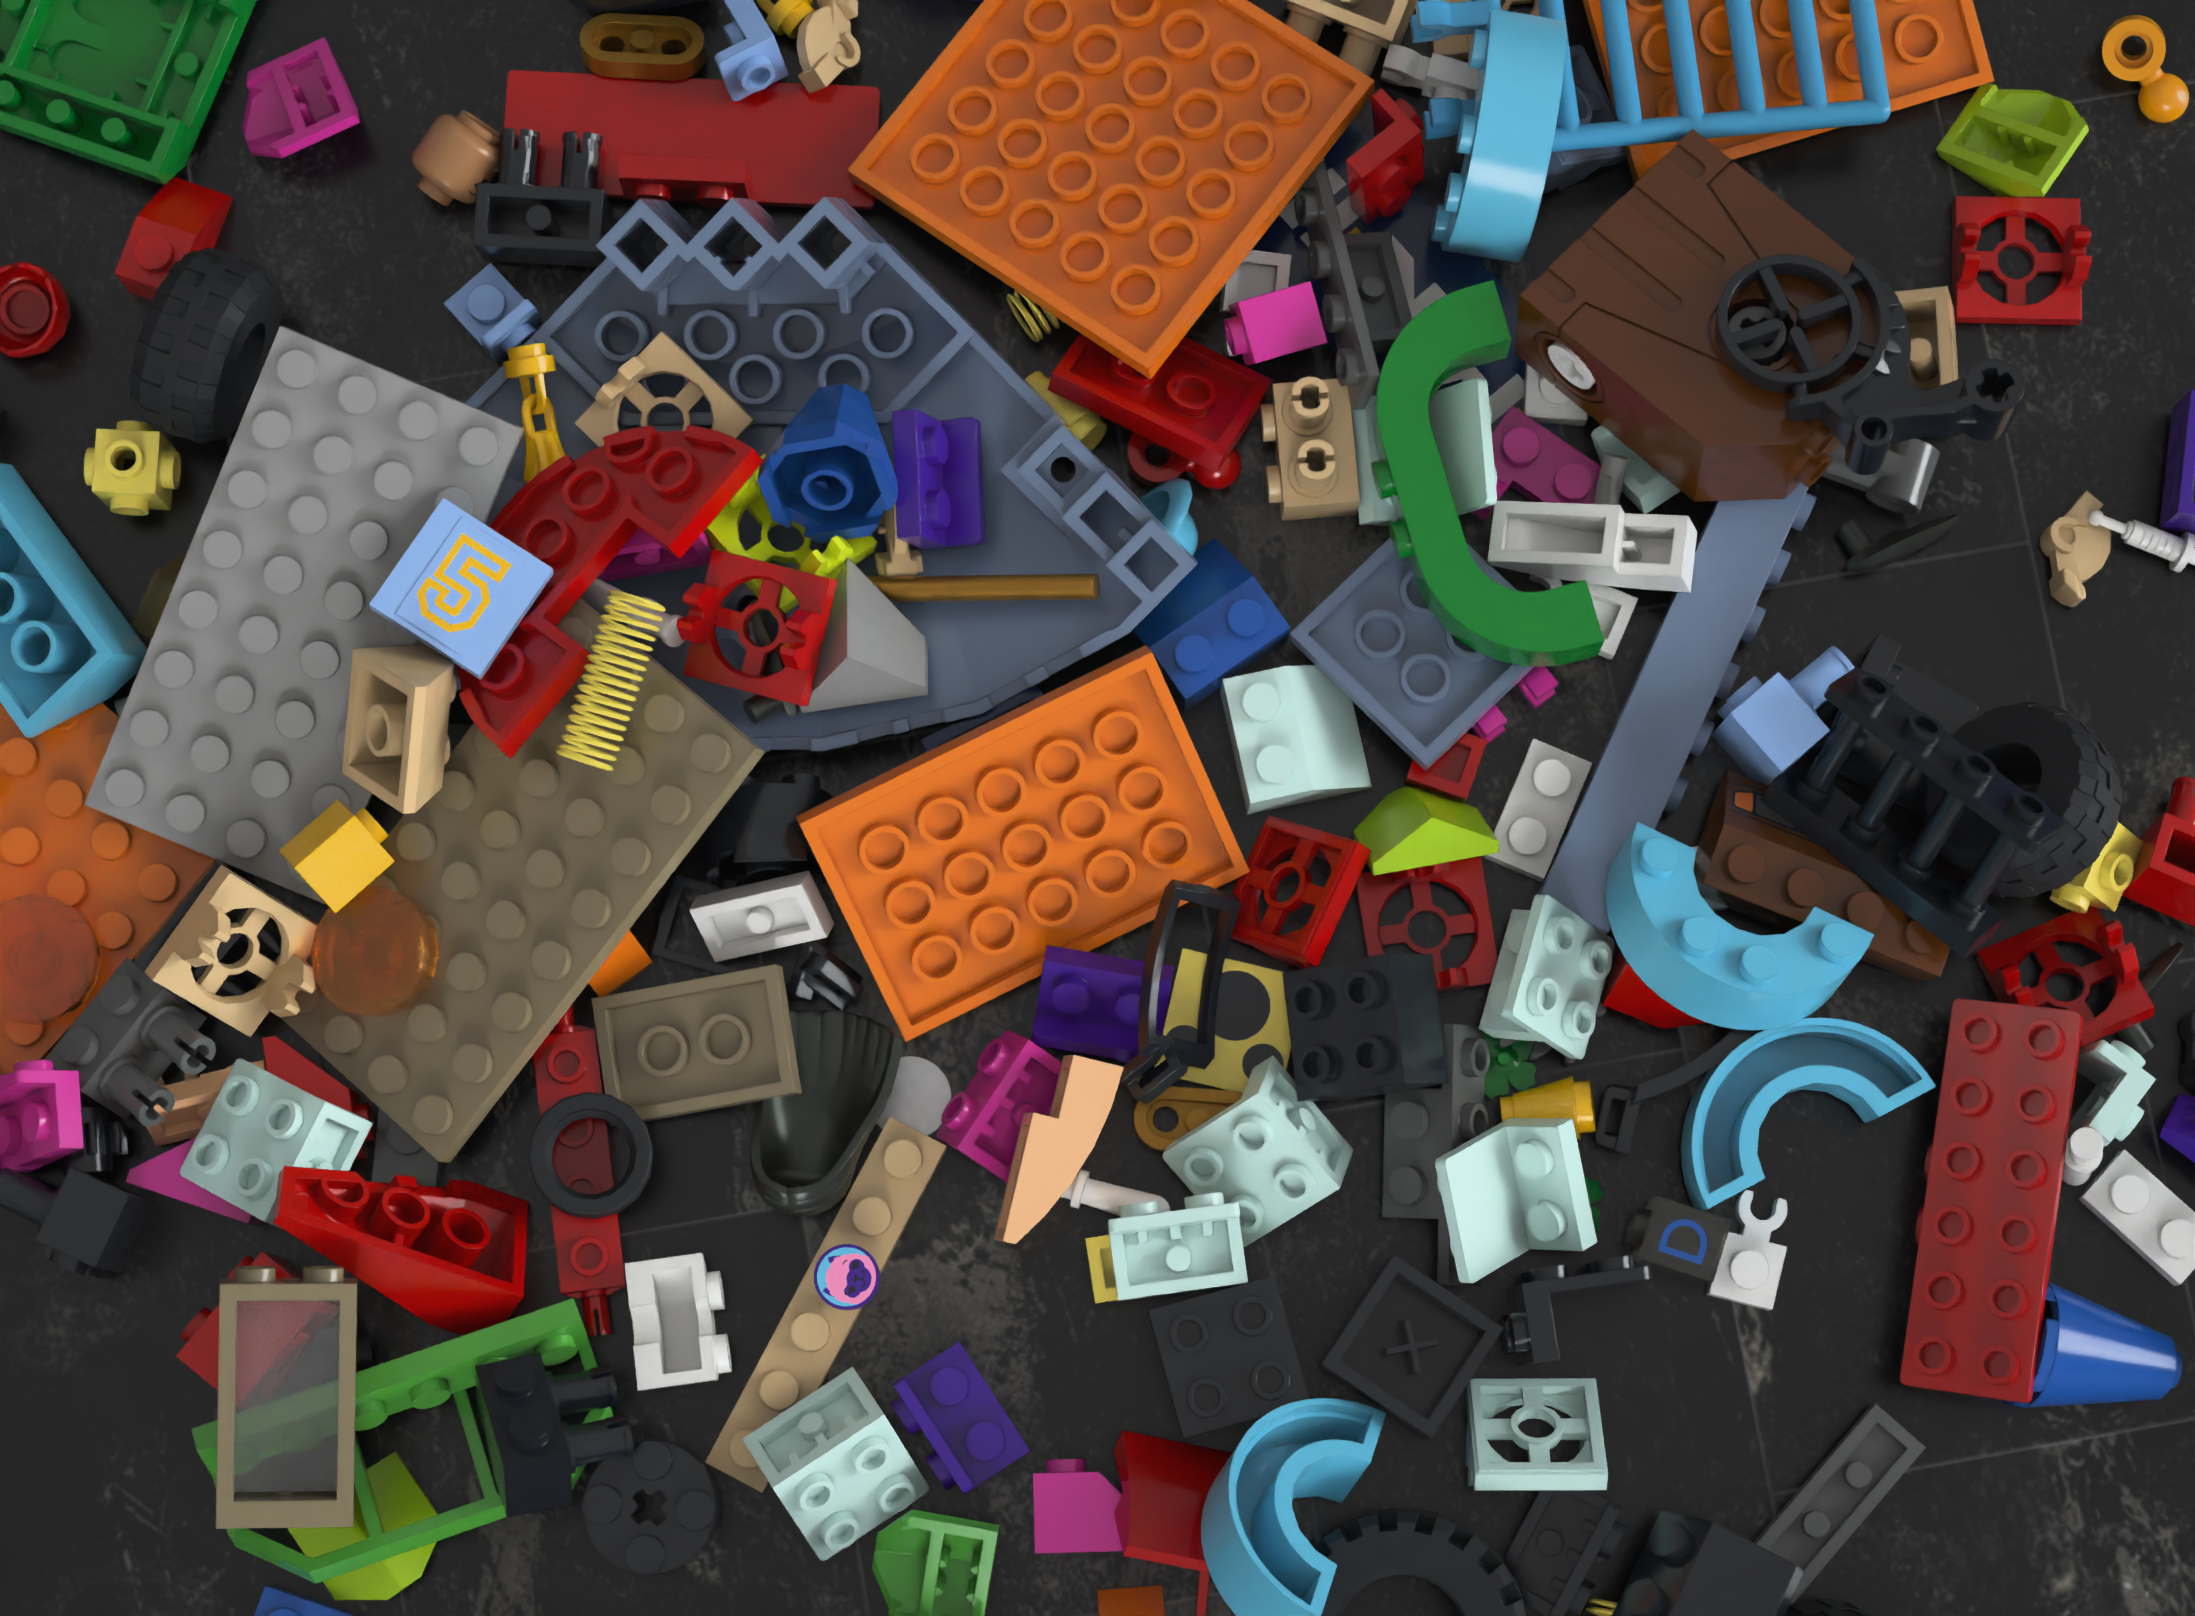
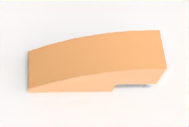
(1056, 1145)

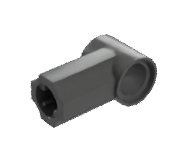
(1899, 482)

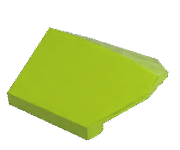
(2013, 140)
(1422, 830)
(399, 1504)

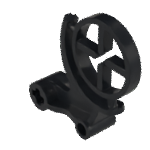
(1879, 401)

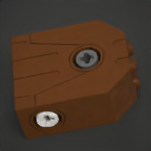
(1634, 338)

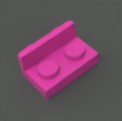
(38, 1115)
(987, 1116)

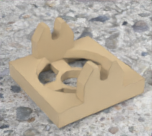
(658, 358)
(203, 930)

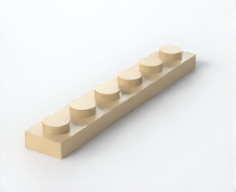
(812, 1329)

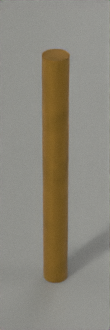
(989, 587)

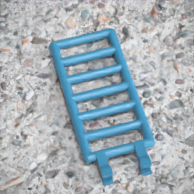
(1441, 19)

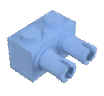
(1778, 722)

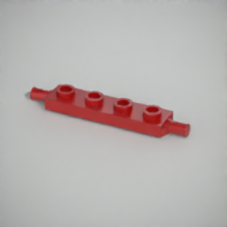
(585, 1248)

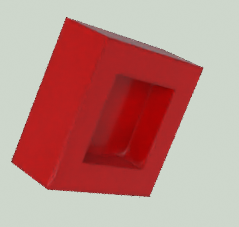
(1453, 771)

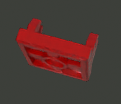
(2061, 217)
(800, 633)
(1275, 842)
(1469, 882)
(2129, 1001)

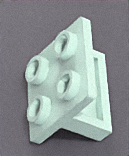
(1548, 978)

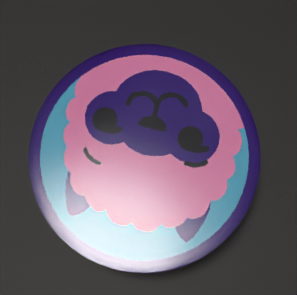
(847, 1277)

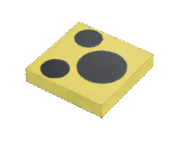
(1248, 1021)

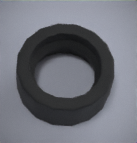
(576, 1108)

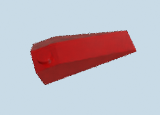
(434, 1250)

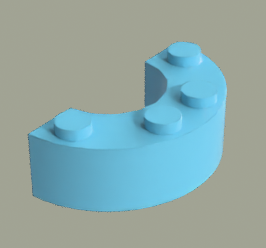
(1506, 140)
(1706, 962)
(1811, 1055)
(1248, 1516)

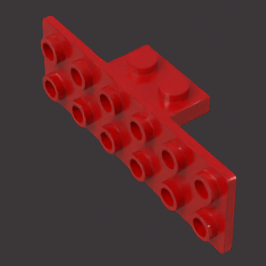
(698, 143)
(1991, 1200)

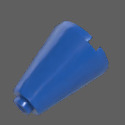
(2098, 1356)

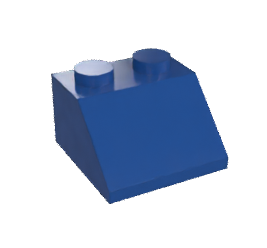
(1210, 626)

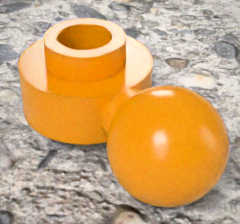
(2161, 95)

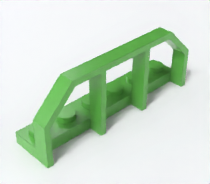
(423, 1382)

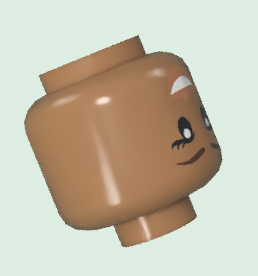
(456, 157)

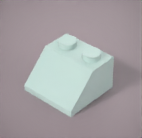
(1292, 737)

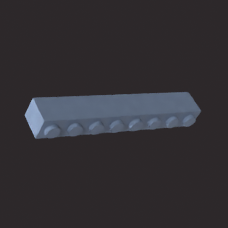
(1673, 693)

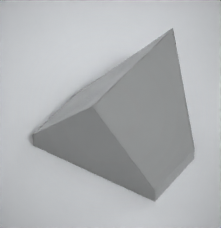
(867, 649)

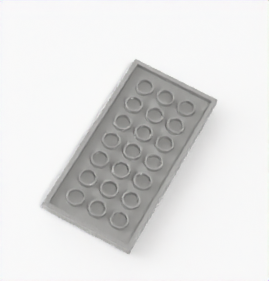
(250, 667)

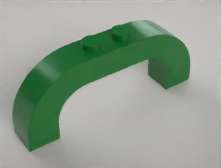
(1491, 619)

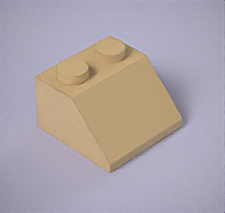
(398, 723)

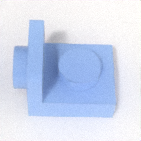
(754, 56)
(494, 313)

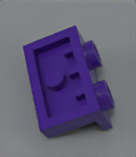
(938, 480)
(1093, 1003)
(959, 1419)

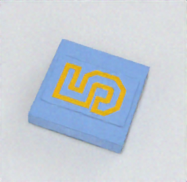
(461, 588)

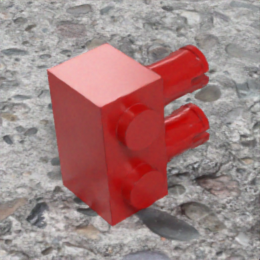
(2166, 861)

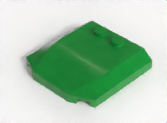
(116, 76)

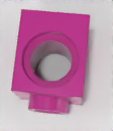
(1274, 324)

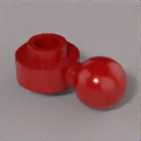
(1176, 465)

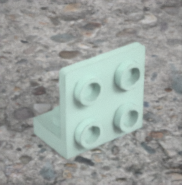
(1463, 436)
(259, 1129)
(1263, 1153)
(1513, 1194)
(836, 1464)

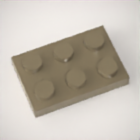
(698, 1043)

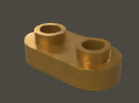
(642, 46)
(1190, 1105)

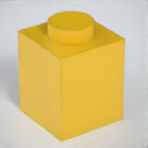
(339, 853)

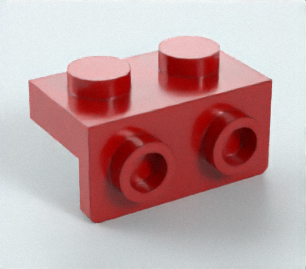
(1390, 163)

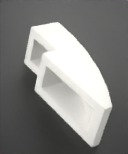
(1594, 544)

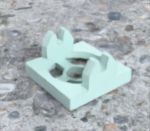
(1569, 1395)

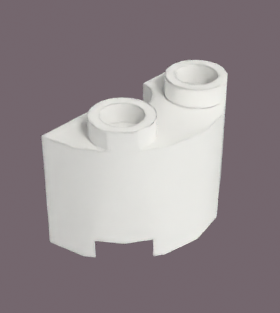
(675, 1322)

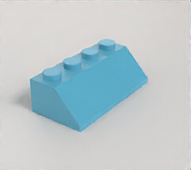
(58, 626)

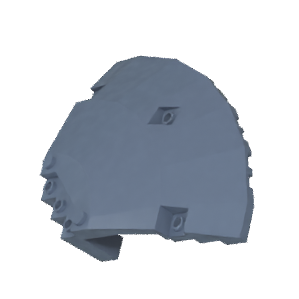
(867, 319)

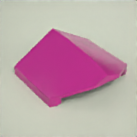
(296, 102)

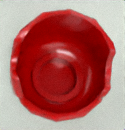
(31, 310)

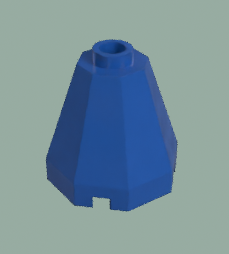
(830, 468)

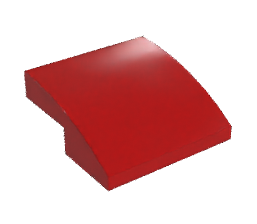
(1164, 1498)

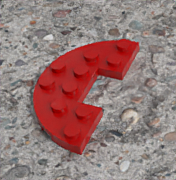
(577, 522)

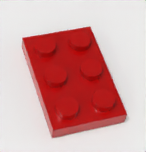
(1190, 406)

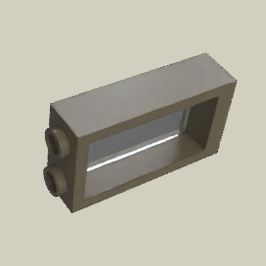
(286, 1399)

